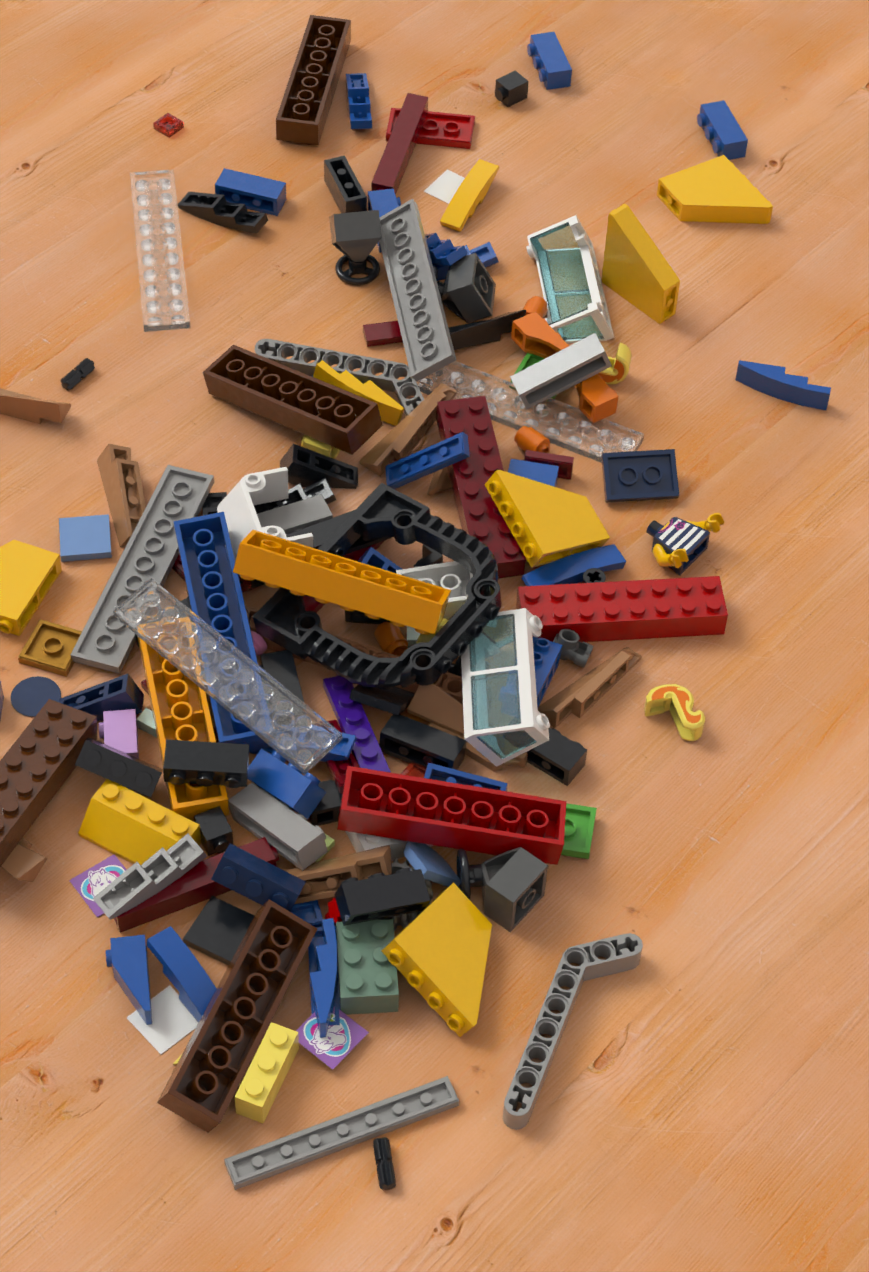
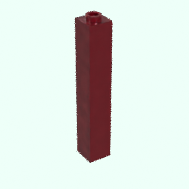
(401, 143)
(190, 888)

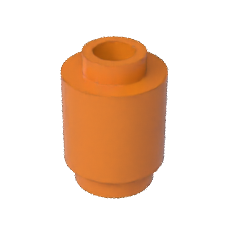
(536, 304)
(530, 439)
(391, 639)

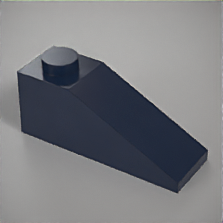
(111, 695)

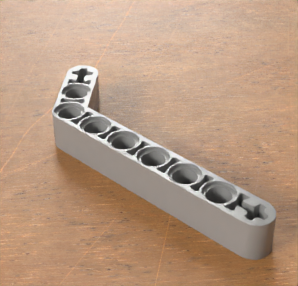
(388, 381)
(621, 955)

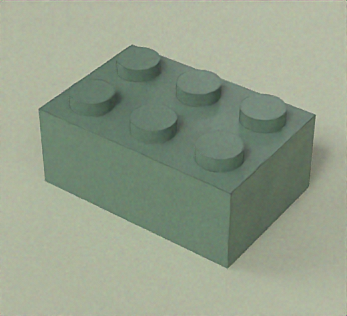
(365, 975)

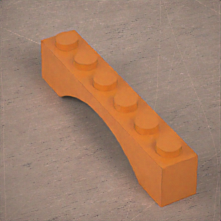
(538, 338)

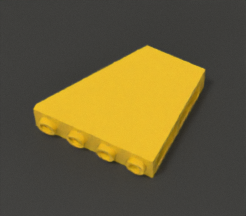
(715, 194)
(637, 267)
(545, 518)
(24, 582)
(446, 957)

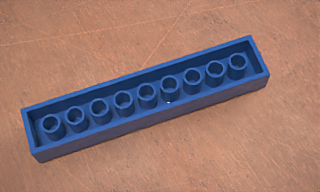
(218, 601)

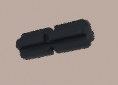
(74, 376)
(384, 1163)

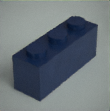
(257, 878)

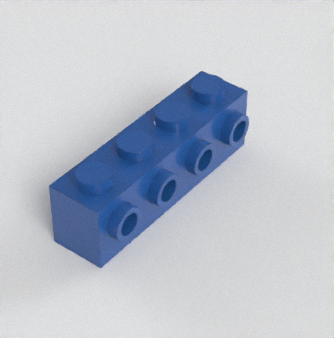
(546, 662)

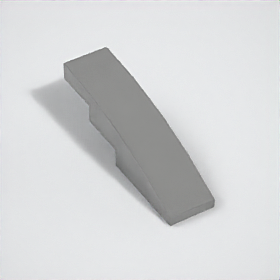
(151, 877)

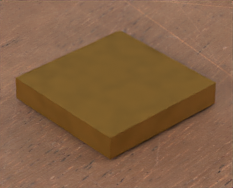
(50, 648)

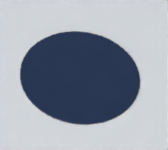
(33, 693)

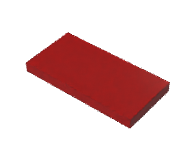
(441, 129)

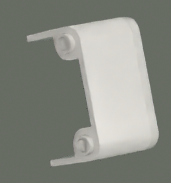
(251, 491)

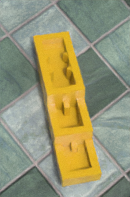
(469, 194)
(389, 409)

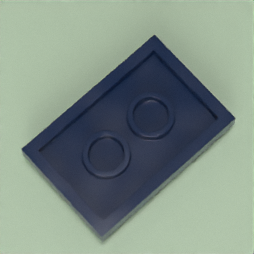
(640, 475)

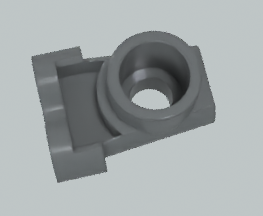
(572, 648)

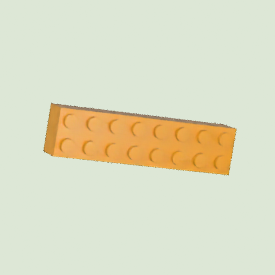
(341, 582)
(180, 714)

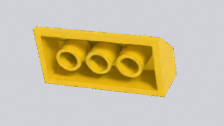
(132, 824)

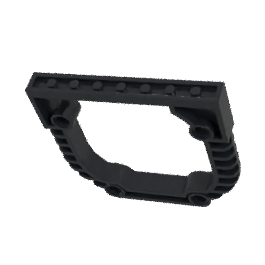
(397, 516)

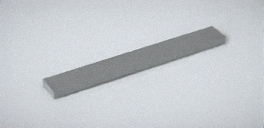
(341, 1132)

